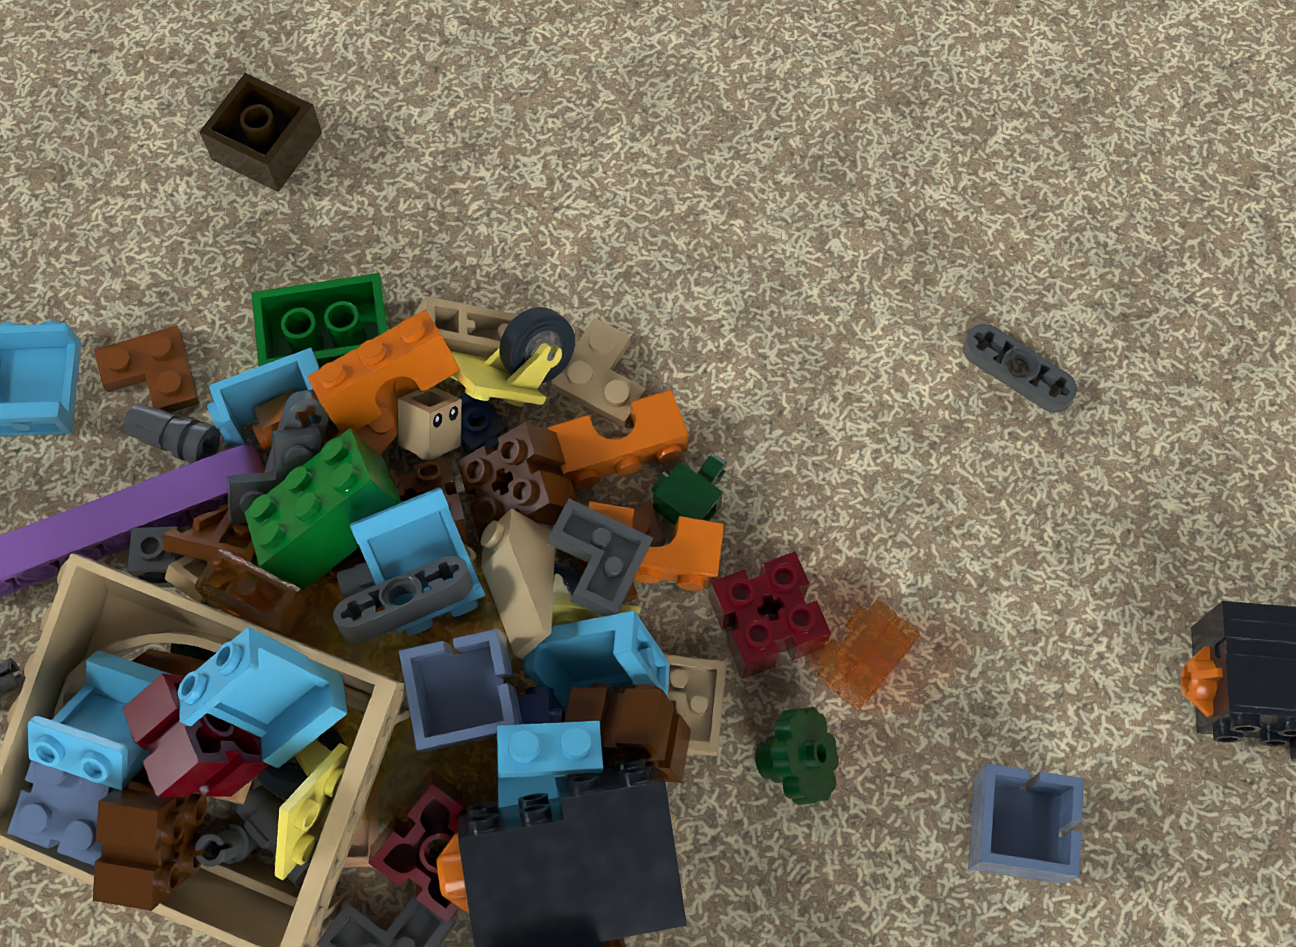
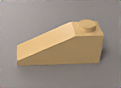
(466, 326)
(520, 578)

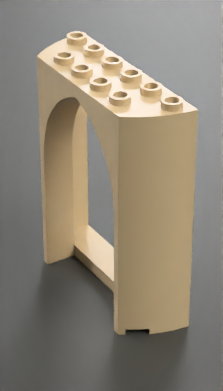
(122, 613)

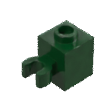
(688, 492)

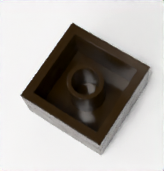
(261, 132)

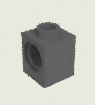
(147, 557)

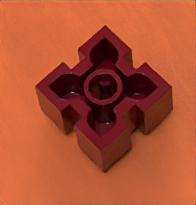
(756, 639)
(184, 758)
(406, 850)

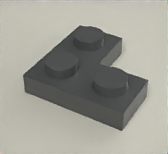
(290, 450)
(611, 553)
(412, 928)

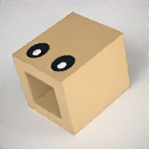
(429, 422)

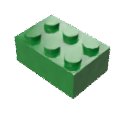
(322, 316)
(306, 519)

